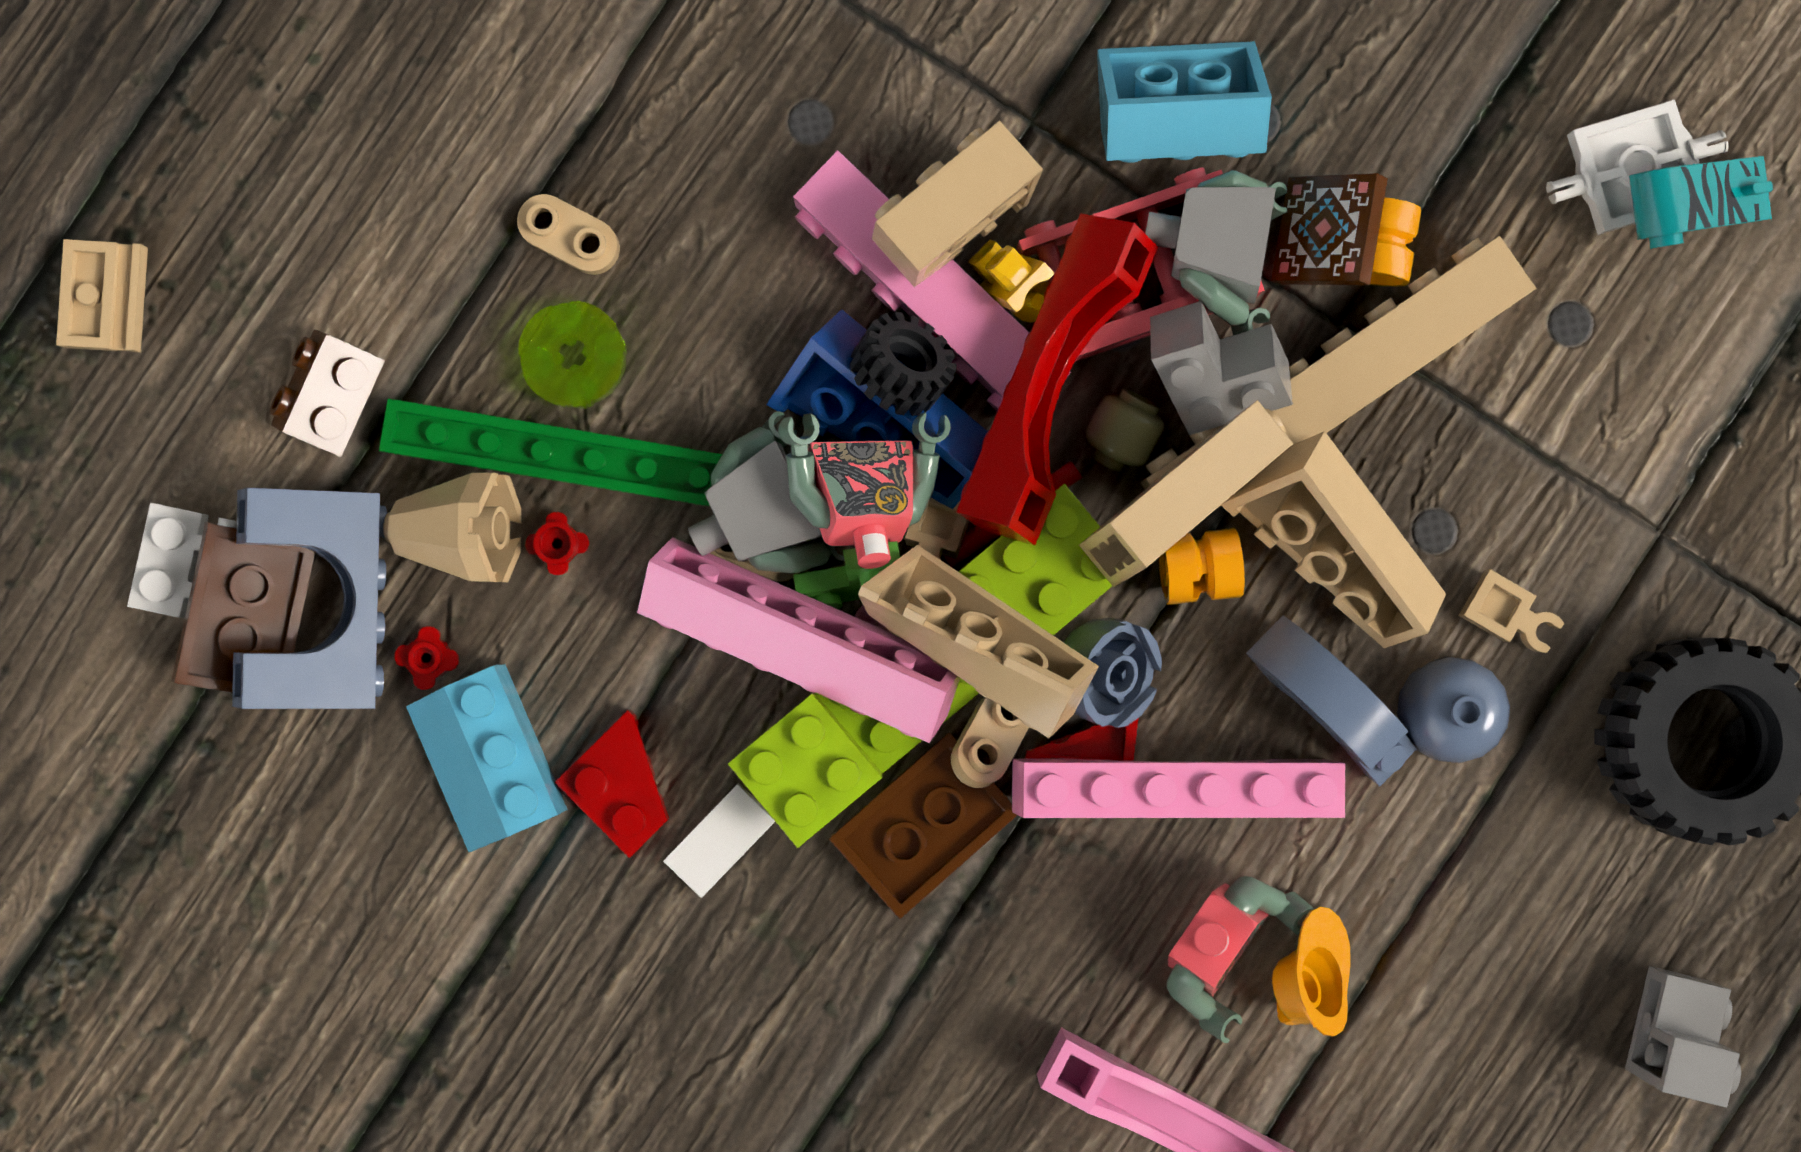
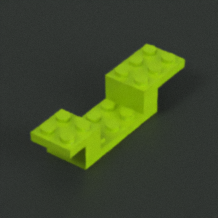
(830, 755)

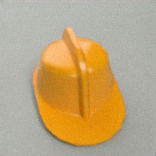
(1315, 977)

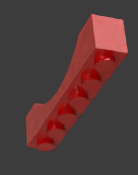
(1096, 278)

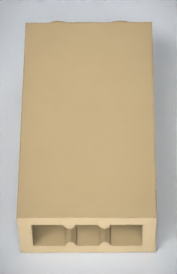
(1187, 493)

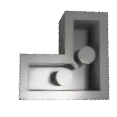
(1214, 376)
(1679, 1038)

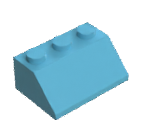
(1183, 101)
(486, 757)

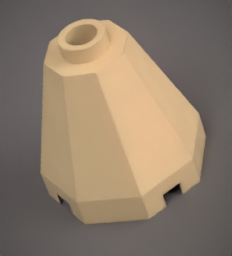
(459, 527)

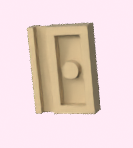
(101, 295)

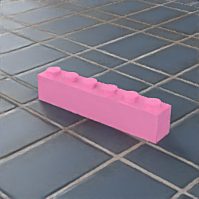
(976, 327)
(797, 639)

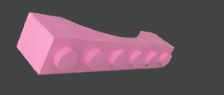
(1178, 788)
(1142, 1102)

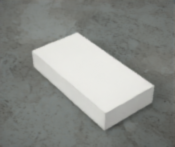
(719, 840)

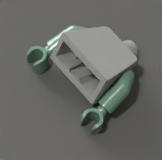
(1222, 243)
(756, 509)

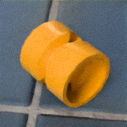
(1392, 257)
(1203, 566)

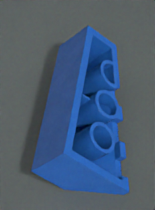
(826, 387)

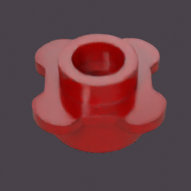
(542, 543)
(442, 657)

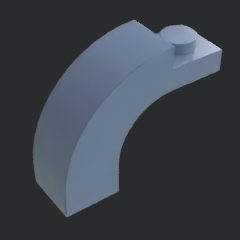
(1333, 698)

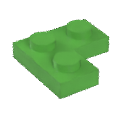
(840, 583)

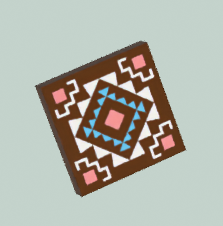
(1329, 230)

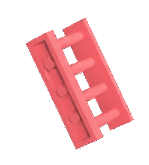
(1130, 321)

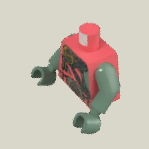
(862, 489)
(1219, 939)

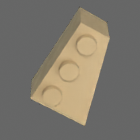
(956, 202)

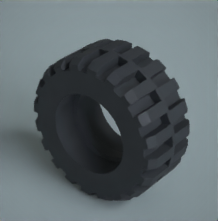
(1638, 735)

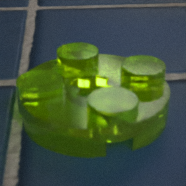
(567, 324)

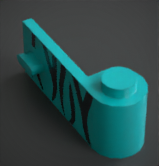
(1699, 198)

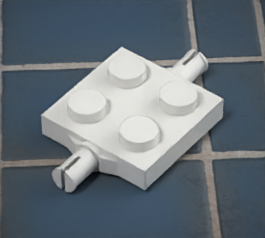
(1623, 147)

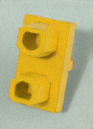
(1012, 279)

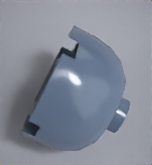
(1125, 670)
(1453, 709)

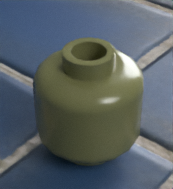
(1124, 430)

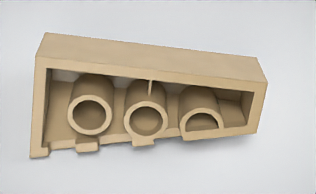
(1341, 539)
(979, 639)

